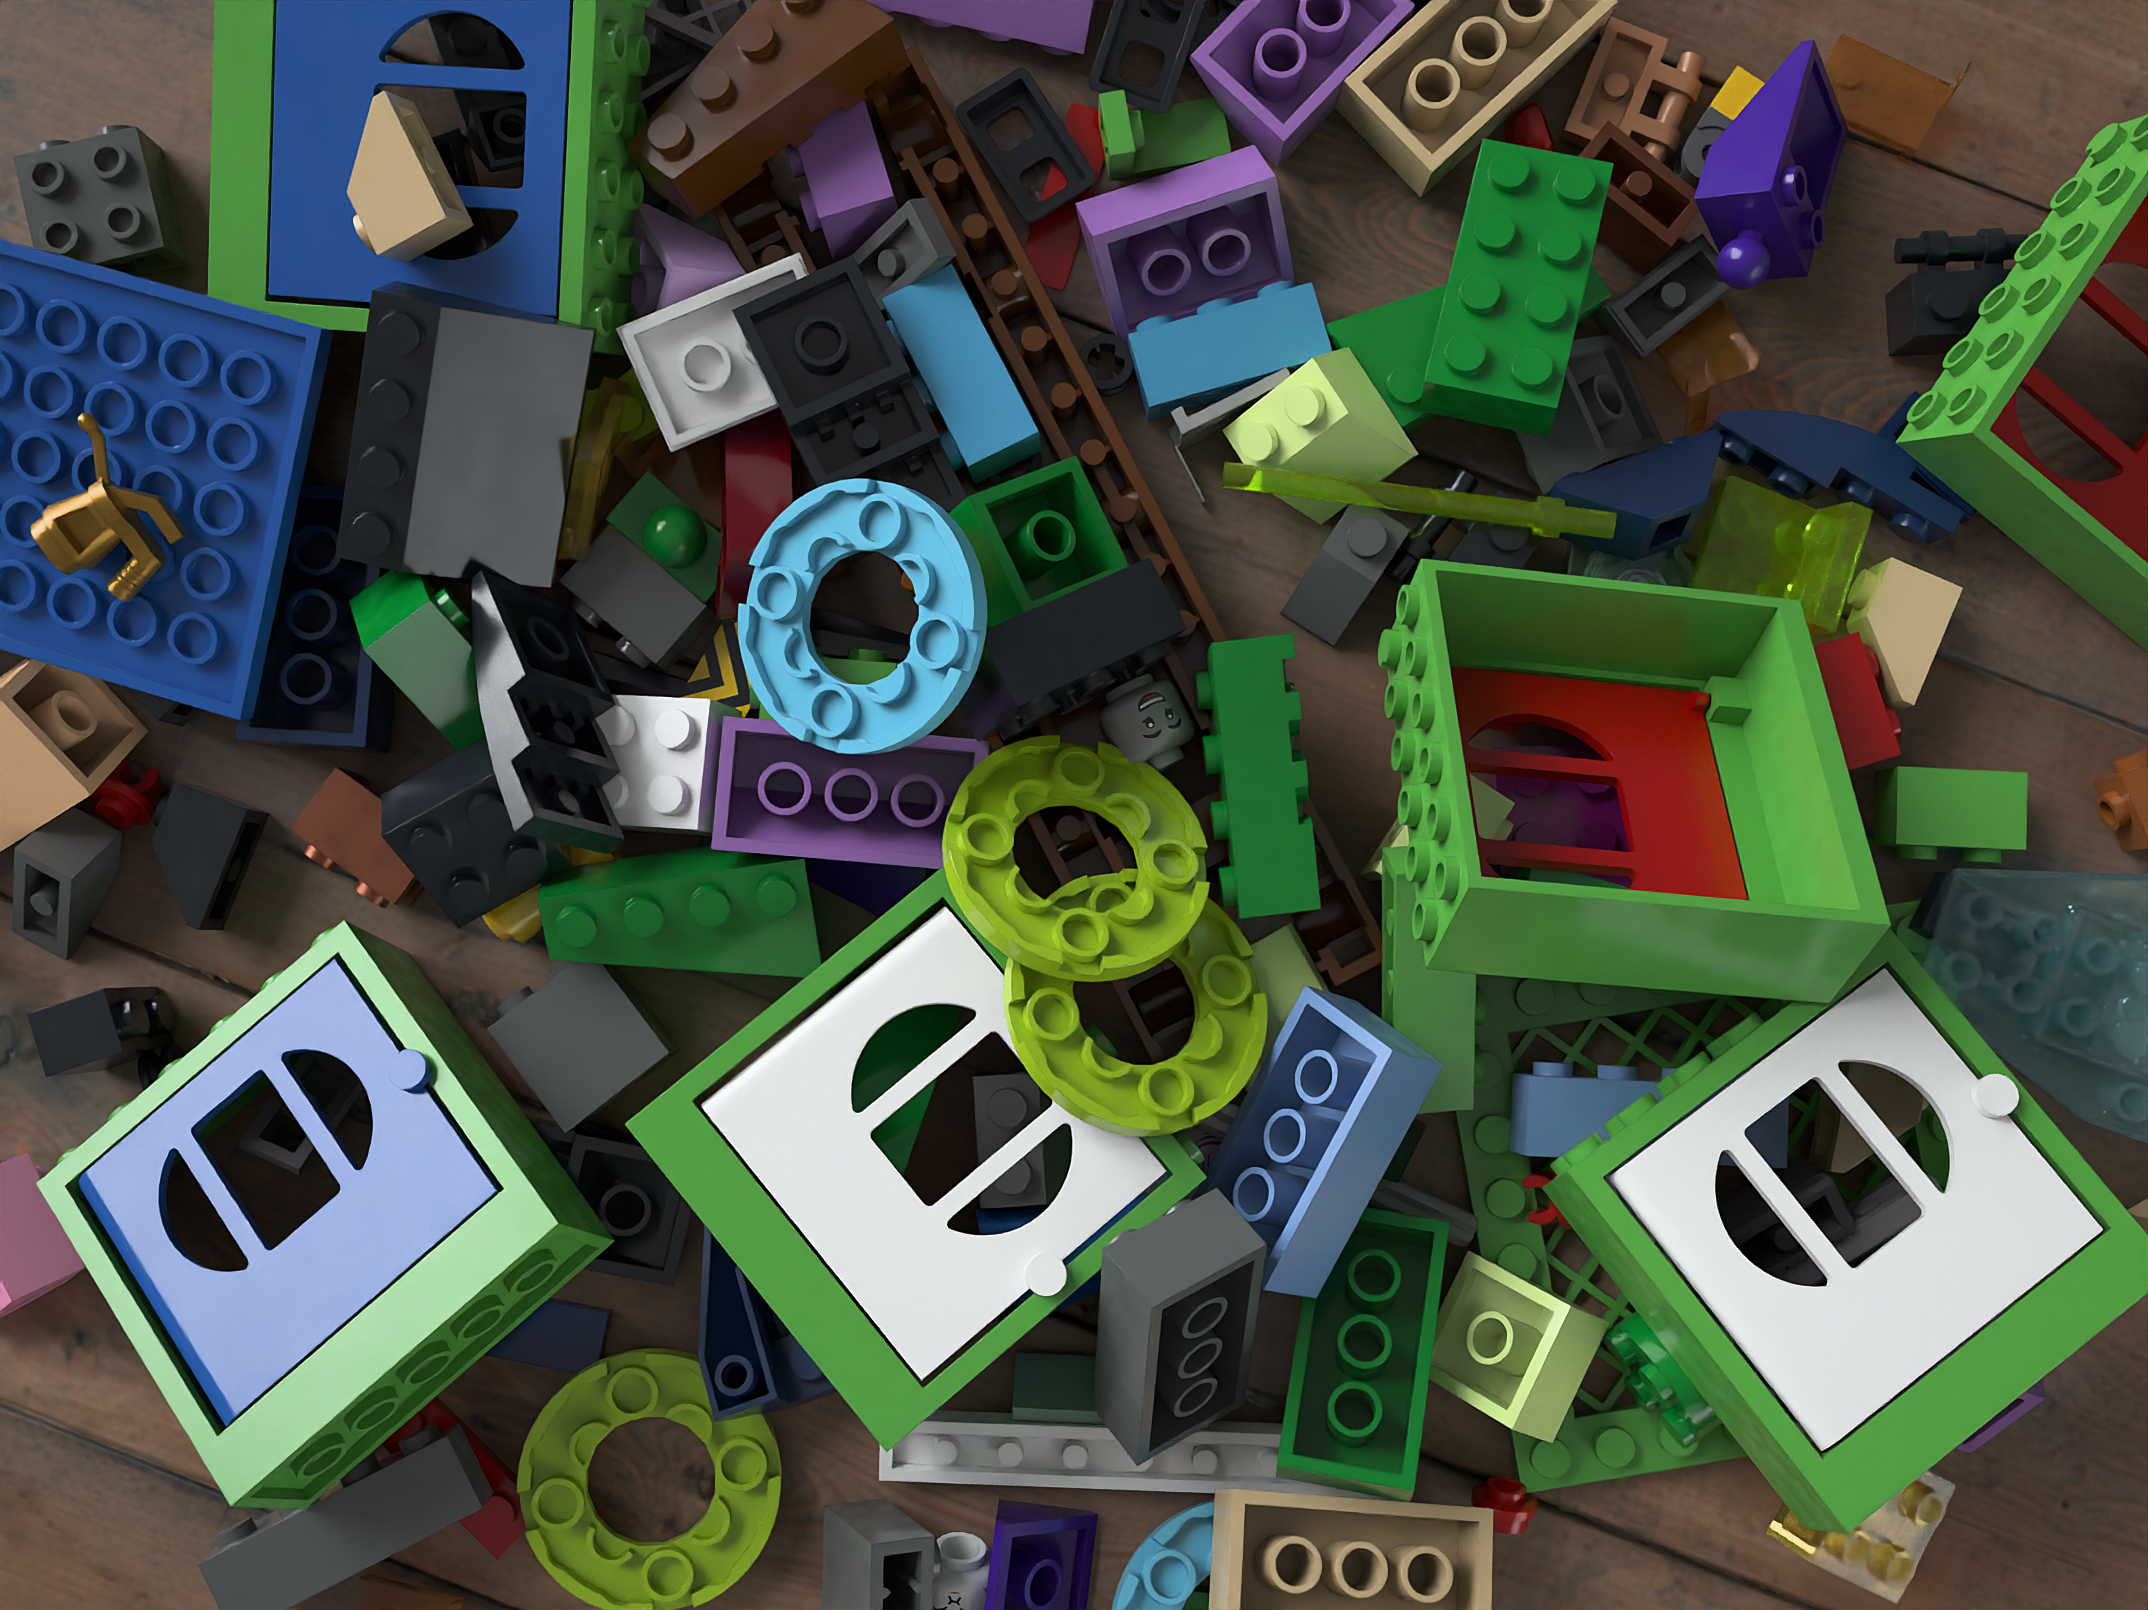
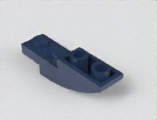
(1813, 452)

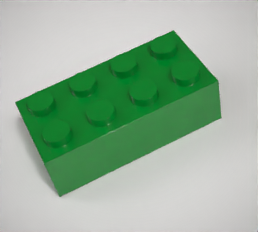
(1515, 287)
(1366, 1360)

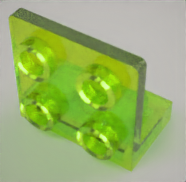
(1781, 550)

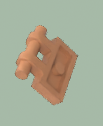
(1618, 82)

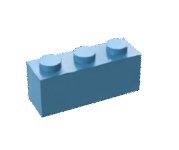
(1225, 347)
(961, 376)

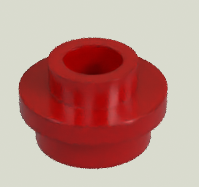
(1509, 1502)

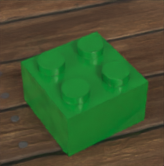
(1038, 538)

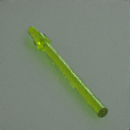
(1545, 516)

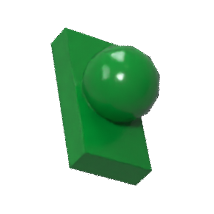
(670, 534)

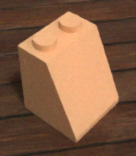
(56, 743)

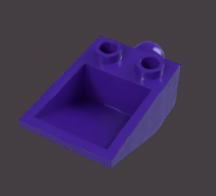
(1774, 174)

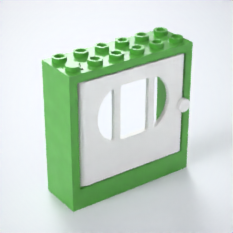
(817, 1158)
(1843, 1349)

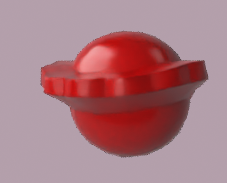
(1530, 129)

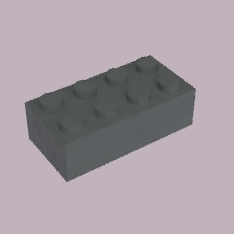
(1176, 1323)

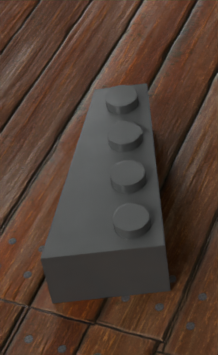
(351, 1526)

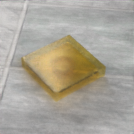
(593, 468)

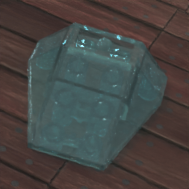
(2054, 982)

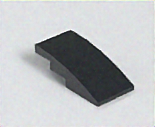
(846, 386)
(541, 713)
(626, 1194)

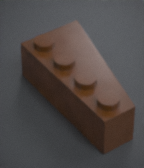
(762, 93)

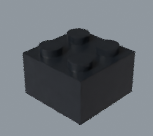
(460, 838)

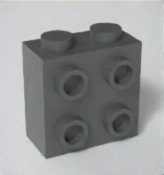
(103, 201)
(581, 1039)
(877, 1558)

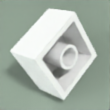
(665, 762)

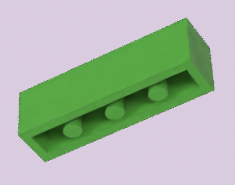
(1425, 1005)

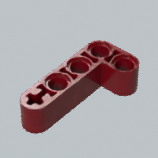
(752, 495)

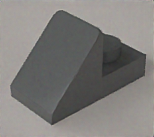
(904, 250)
(276, 1132)

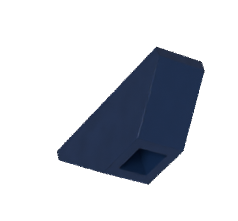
(1651, 492)

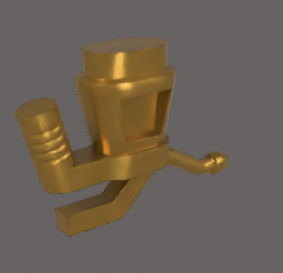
(92, 523)

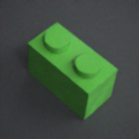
(1952, 811)

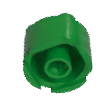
(1661, 1381)

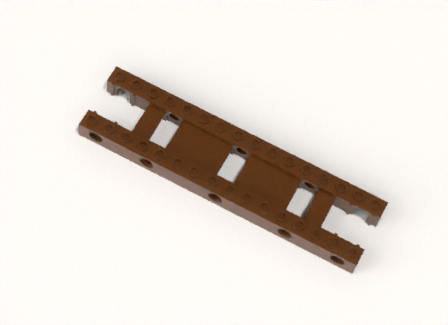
(1070, 422)

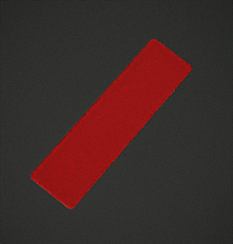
(1057, 236)

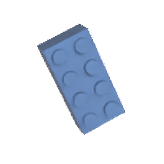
(1319, 1134)

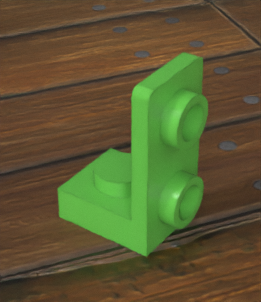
(1153, 143)

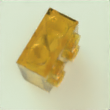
(1884, 1547)

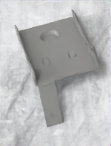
(1217, 417)

